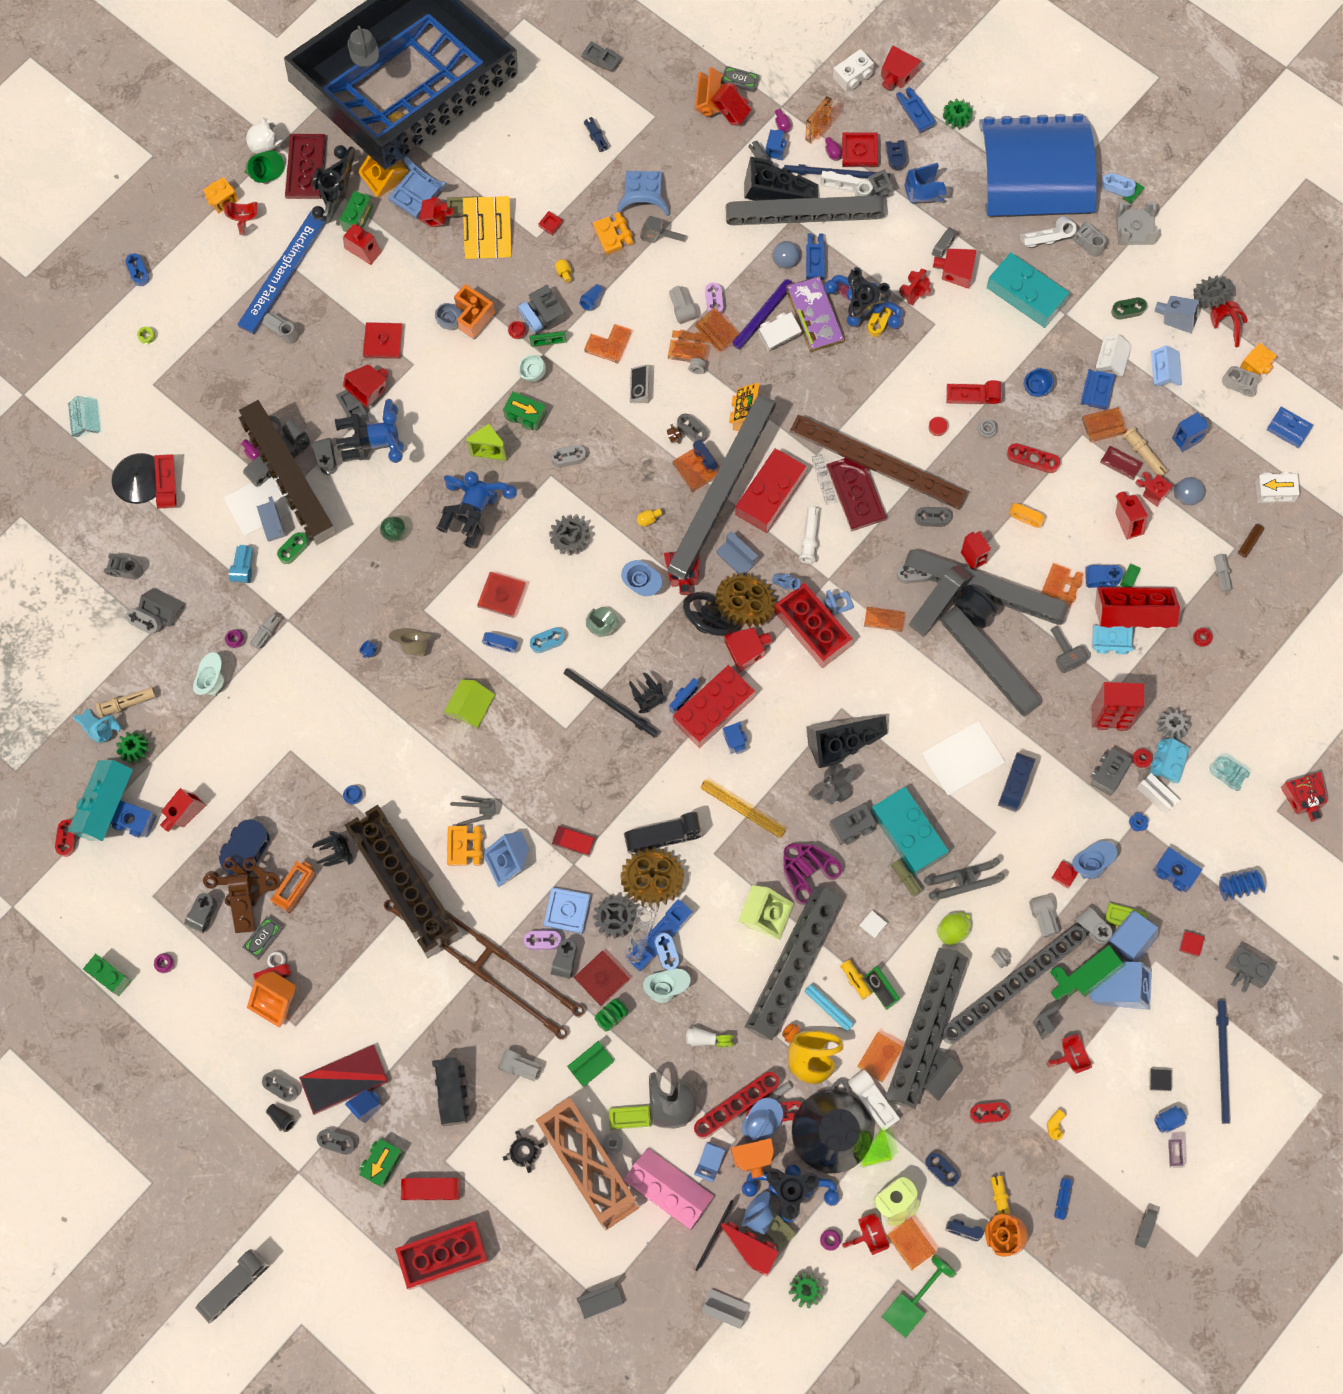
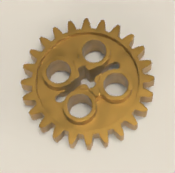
(745, 600)
(651, 892)

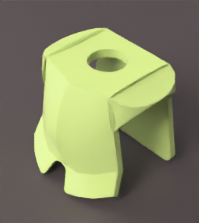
(899, 1211)

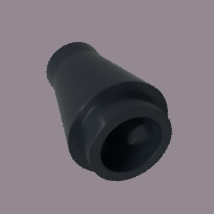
(282, 1119)

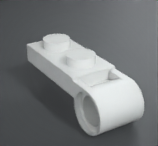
(846, 183)
(1049, 235)
(873, 1100)

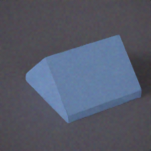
(1134, 937)

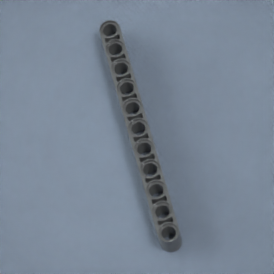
(721, 487)

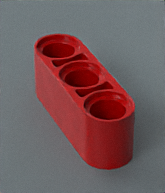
(430, 1189)

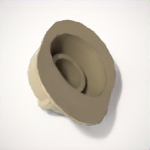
(411, 640)

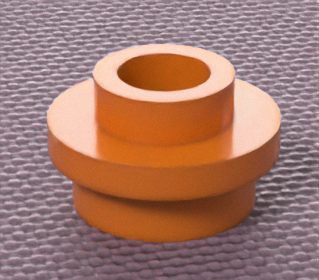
(789, 1031)

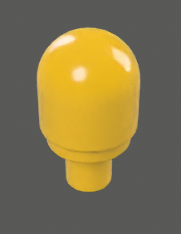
(563, 270)
(648, 517)

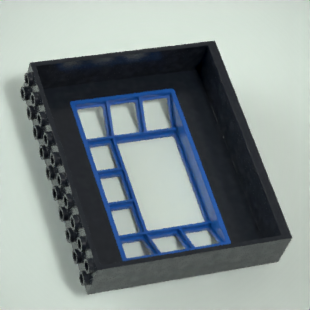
(325, 67)

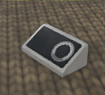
(639, 384)

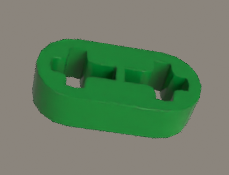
(292, 548)

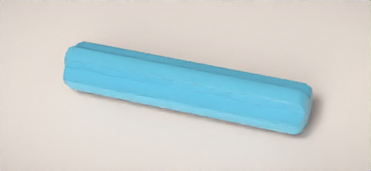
(829, 1007)

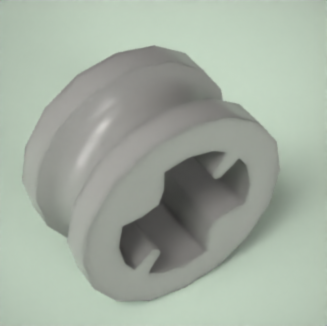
(697, 366)

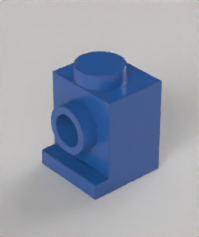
(776, 144)
(735, 738)

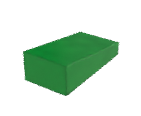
(1138, 190)
(1130, 576)

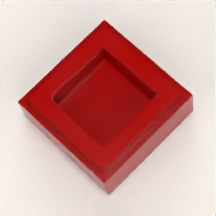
(550, 223)
(1191, 943)

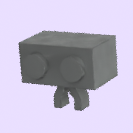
(547, 307)
(1111, 771)
(853, 824)
(1249, 968)

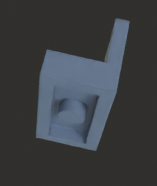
(271, 520)
(737, 554)

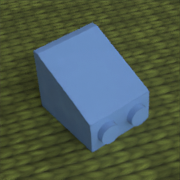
(1126, 988)

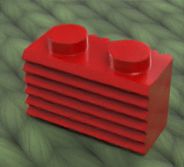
(731, 104)
(975, 550)

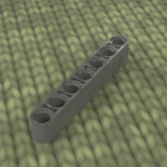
(990, 661)

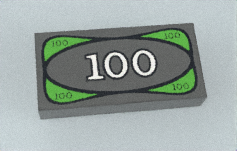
(740, 78)
(262, 937)

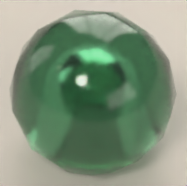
(392, 528)

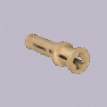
(1140, 445)
(117, 704)

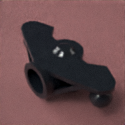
(336, 177)

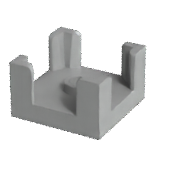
(1136, 225)

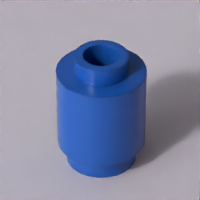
(1170, 1119)

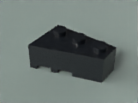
(451, 1091)

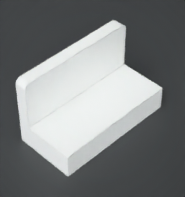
(1113, 354)
(1158, 794)

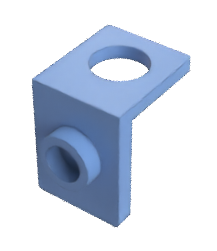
(830, 602)
(710, 1161)

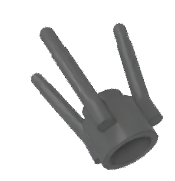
(486, 807)

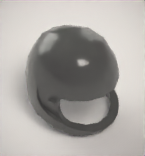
(672, 1110)

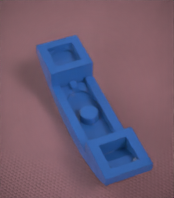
(670, 924)

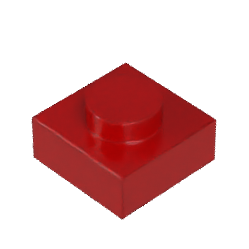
(1064, 874)

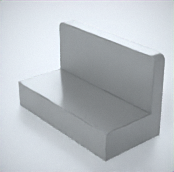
(725, 1308)

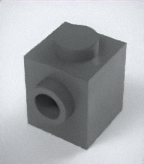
(881, 183)

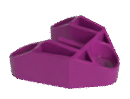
(817, 856)

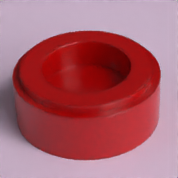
(937, 426)

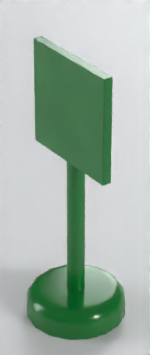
(903, 1313)

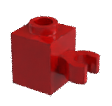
(434, 212)
(1155, 490)

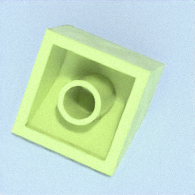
(766, 911)

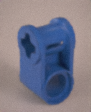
(1100, 575)

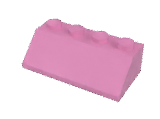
(668, 1188)

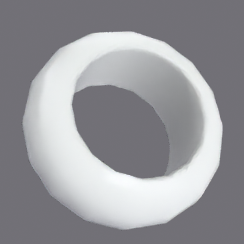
(275, 954)

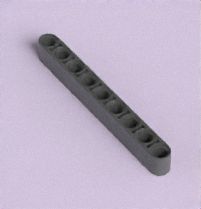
(805, 210)
(997, 590)
(1018, 976)

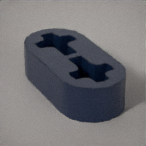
(938, 1173)

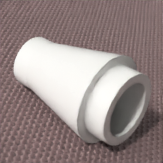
(699, 1037)

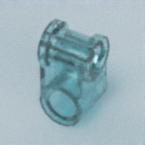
(1230, 772)

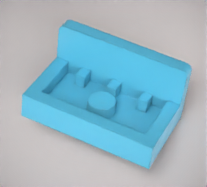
(1112, 639)
(1169, 760)

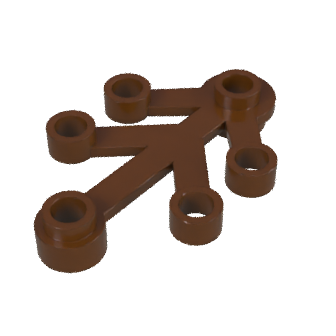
(261, 880)

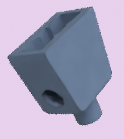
(1179, 312)

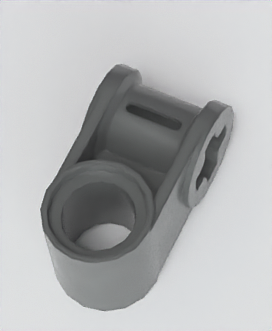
(324, 454)
(119, 567)
(200, 915)
(564, 962)

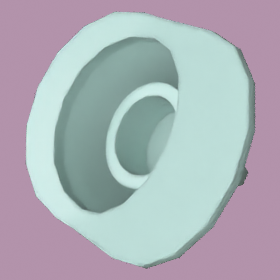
(208, 676)
(666, 984)

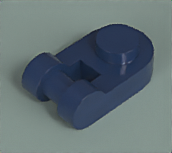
(896, 159)
(701, 450)
(957, 1228)

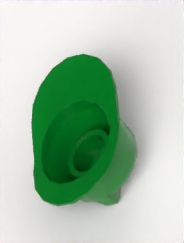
(265, 166)

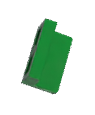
(590, 1064)

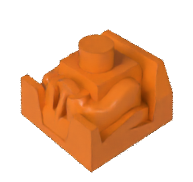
(271, 998)
(753, 1156)

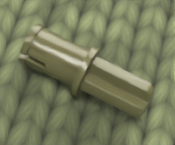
(906, 877)

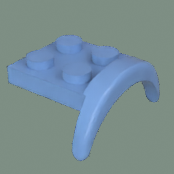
(643, 187)
(414, 189)

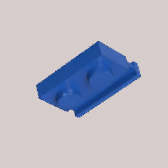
(1097, 389)
(1289, 427)

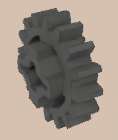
(1214, 291)
(561, 538)
(608, 923)

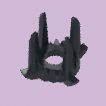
(654, 690)
(339, 846)
(533, 1151)

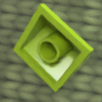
(486, 444)
(469, 702)

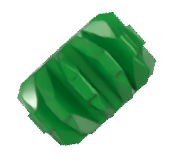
(957, 113)
(137, 752)
(611, 1014)
(813, 1291)

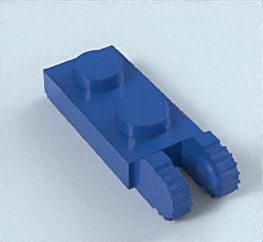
(916, 110)
(815, 258)

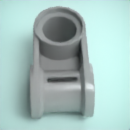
(1087, 237)
(1242, 381)
(1093, 924)

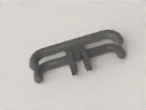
(964, 880)

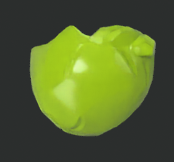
(954, 928)

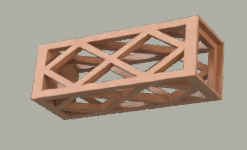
(559, 1119)

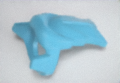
(96, 728)

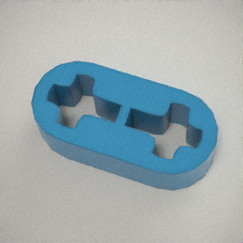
(548, 644)

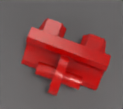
(918, 287)

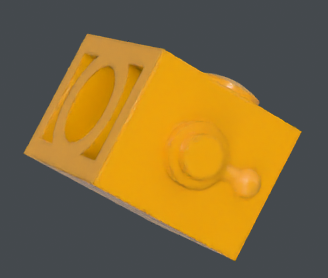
(218, 193)
(1259, 360)

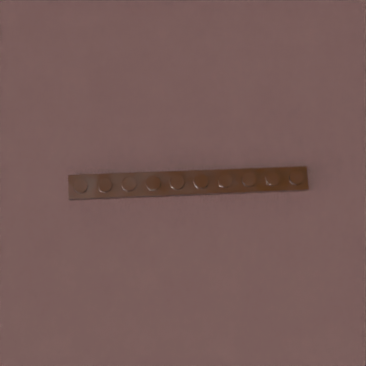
(878, 462)

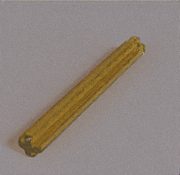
(742, 808)

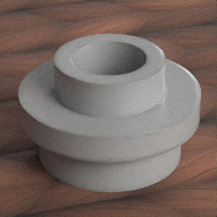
(987, 424)
(1000, 958)
(613, 1150)

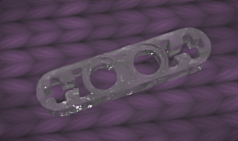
(645, 927)

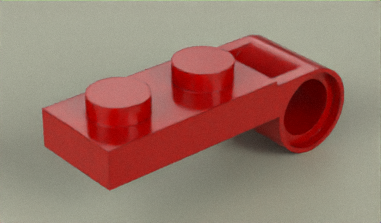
(974, 393)
(165, 481)

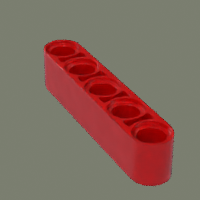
(731, 1114)

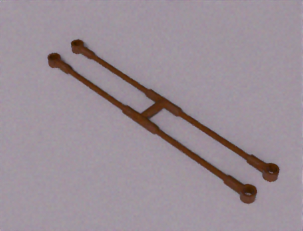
(476, 969)

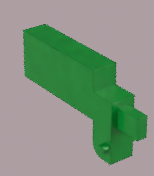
(1088, 976)

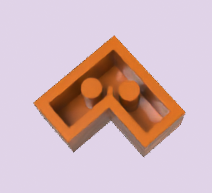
(476, 310)

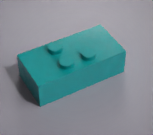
(1027, 290)
(100, 800)
(909, 831)

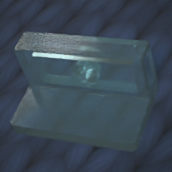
(83, 415)

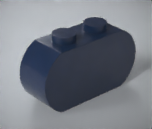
(1016, 782)
(246, 840)

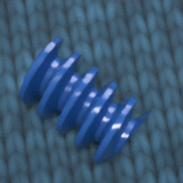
(1241, 883)

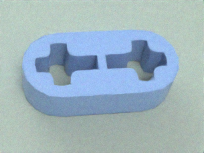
(1119, 184)
(530, 317)
(670, 949)

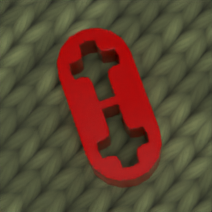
(61, 838)
(282, 970)
(990, 1118)

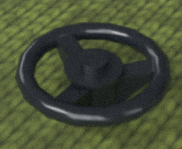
(709, 618)

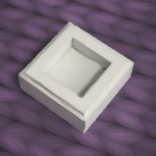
(873, 924)

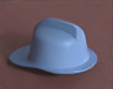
(641, 578)
(1094, 859)
(762, 1120)
(759, 1214)

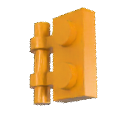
(607, 235)
(458, 846)

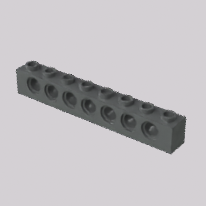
(784, 968)
(926, 1028)

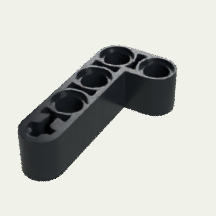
(664, 834)

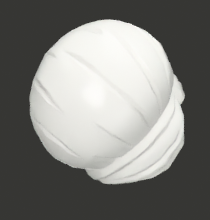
(262, 138)

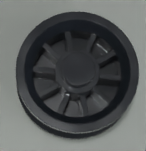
(976, 606)

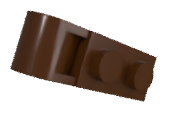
(241, 903)

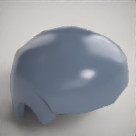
(786, 254)
(447, 315)
(1189, 491)

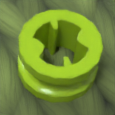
(141, 331)
(724, 1041)

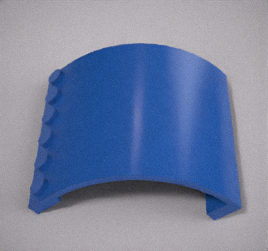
(1039, 165)

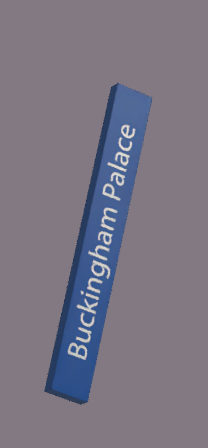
(281, 274)

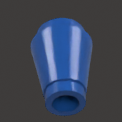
(591, 297)

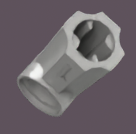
(683, 308)
(280, 327)
(1043, 911)
(515, 1064)

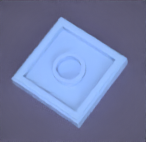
(567, 910)

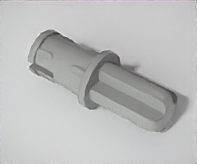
(1222, 572)
(264, 631)

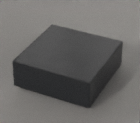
(1160, 1080)

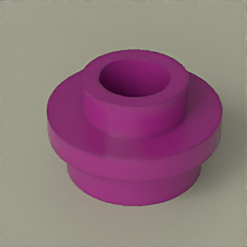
(230, 635)
(158, 961)
(837, 1240)

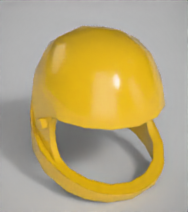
(810, 1059)

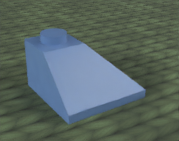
(506, 857)

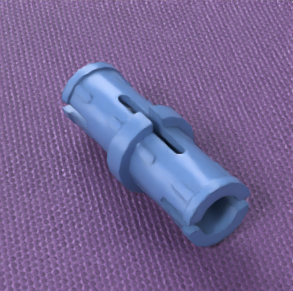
(786, 581)

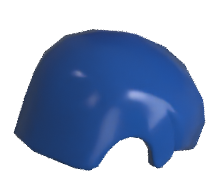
(1038, 382)

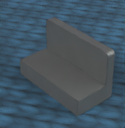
(161, 605)
(1043, 1024)
(941, 1074)
(600, 1300)

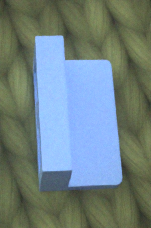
(1166, 366)

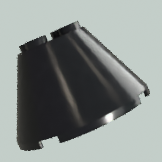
(832, 1131)

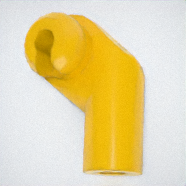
(1053, 1125)

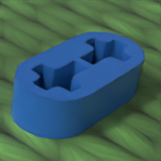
(134, 270)
(499, 642)

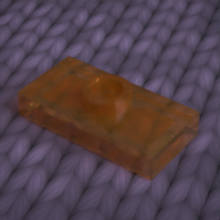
(884, 619)

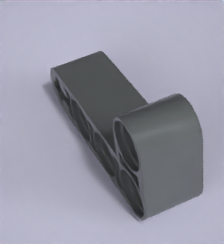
(296, 442)
(939, 599)
(249, 1269)

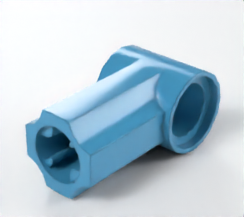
(241, 568)

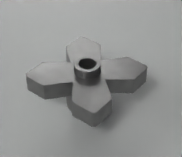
(833, 786)

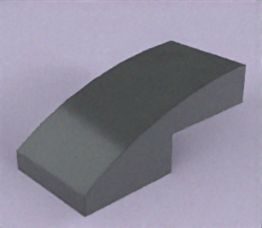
(602, 58)
(351, 405)

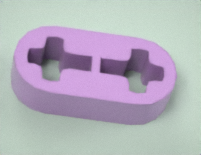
(717, 299)
(542, 935)

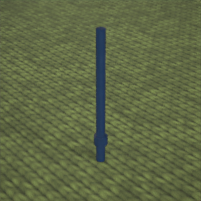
(801, 169)
(1222, 1023)

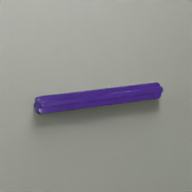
(761, 315)

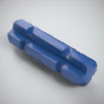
(1063, 1199)

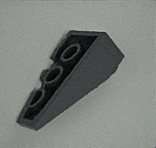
(838, 739)

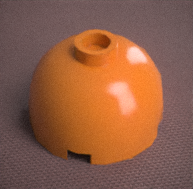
(1006, 1235)

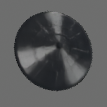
(135, 478)

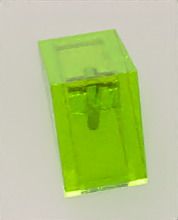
(878, 1152)

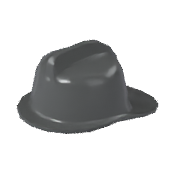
(363, 47)

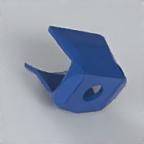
(924, 193)

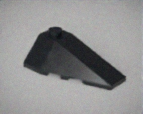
(769, 182)

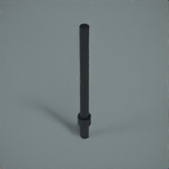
(640, 723)

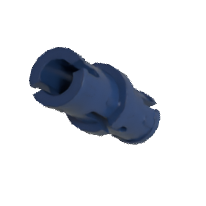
(596, 134)

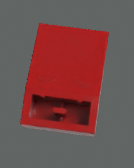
(754, 1253)

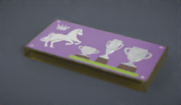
(815, 314)

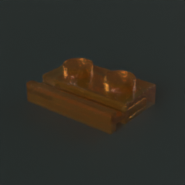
(716, 329)
(1104, 424)
(880, 1056)
(911, 1244)

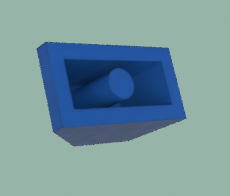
(364, 1105)

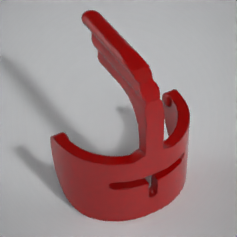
(250, 209)
(1218, 313)
(1077, 1047)
(875, 1226)

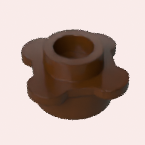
(674, 434)

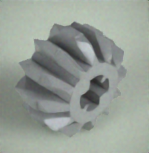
(1180, 722)

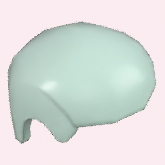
(532, 368)

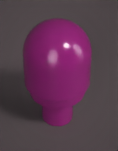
(782, 121)
(832, 149)
(250, 451)

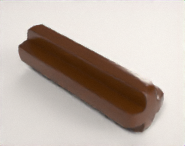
(1251, 540)

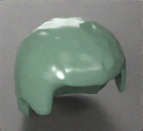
(601, 621)

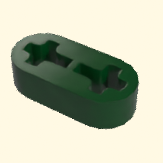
(1128, 308)

